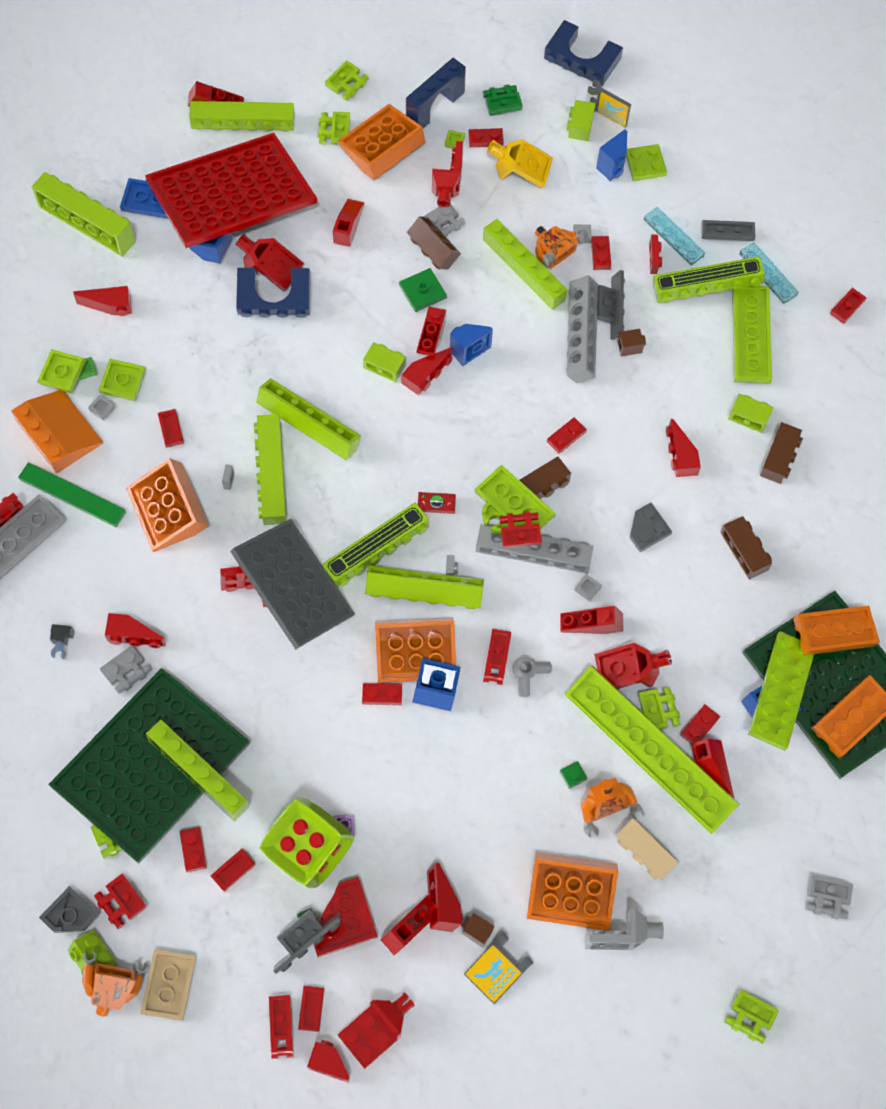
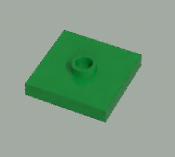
(422, 289)

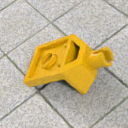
(522, 159)

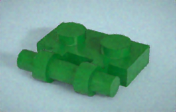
(502, 103)

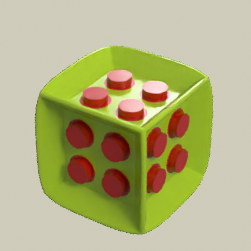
(306, 842)

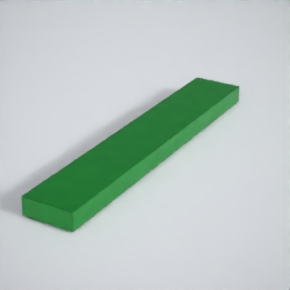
(72, 494)

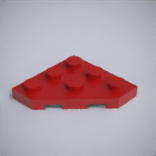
(355, 921)

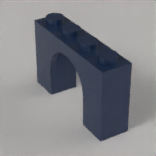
(595, 68)
(447, 80)
(296, 302)

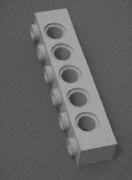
(582, 329)
(541, 556)

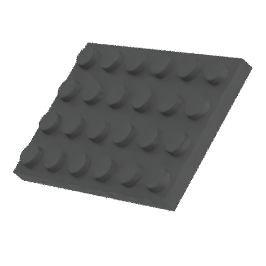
(292, 583)

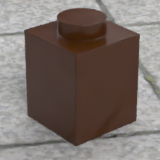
(631, 342)
(477, 929)

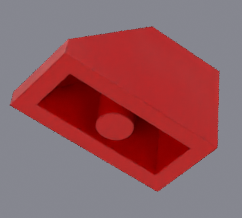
(327, 1061)

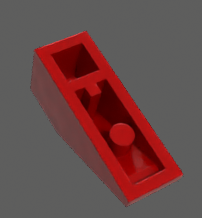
(107, 300)
(443, 904)
(407, 928)

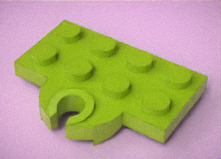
(508, 495)

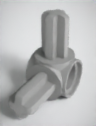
(532, 669)

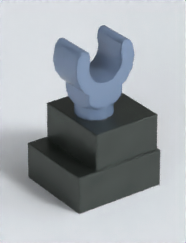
(59, 636)

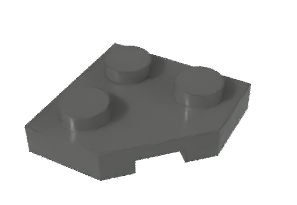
(648, 527)
(69, 913)

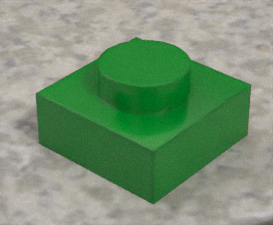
(573, 775)

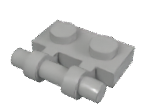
(443, 216)
(122, 665)
(832, 891)

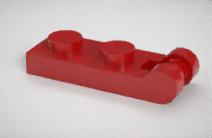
(497, 656)
(280, 1025)

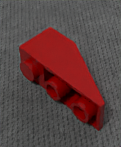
(205, 92)
(347, 222)
(432, 331)
(423, 371)
(684, 453)
(593, 621)
(125, 629)
(711, 758)

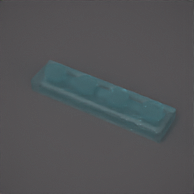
(674, 236)
(773, 277)

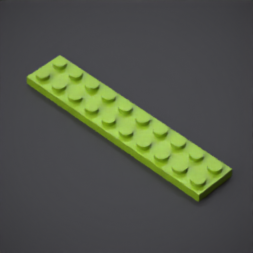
(652, 749)

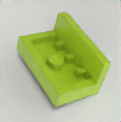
(90, 942)

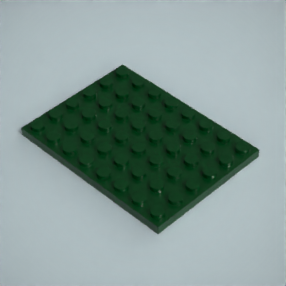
(828, 682)
(128, 783)

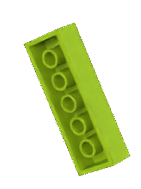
(83, 213)

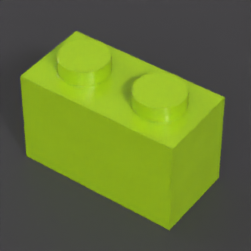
(581, 122)
(384, 361)
(750, 413)

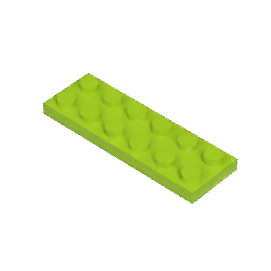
(752, 335)
(781, 692)

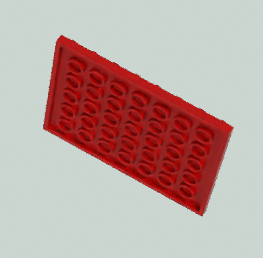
(230, 189)

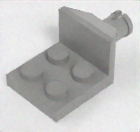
(636, 933)

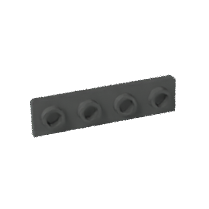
(611, 304)
(301, 935)

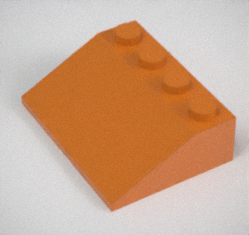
(382, 141)
(56, 429)
(167, 505)
(405, 643)
(572, 891)

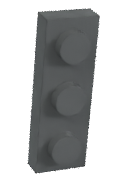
(728, 230)

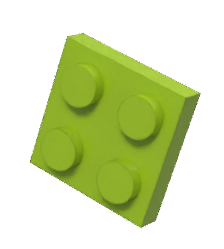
(646, 162)
(61, 371)
(122, 379)

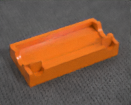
(836, 630)
(852, 717)

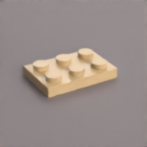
(168, 985)

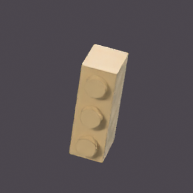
(647, 849)

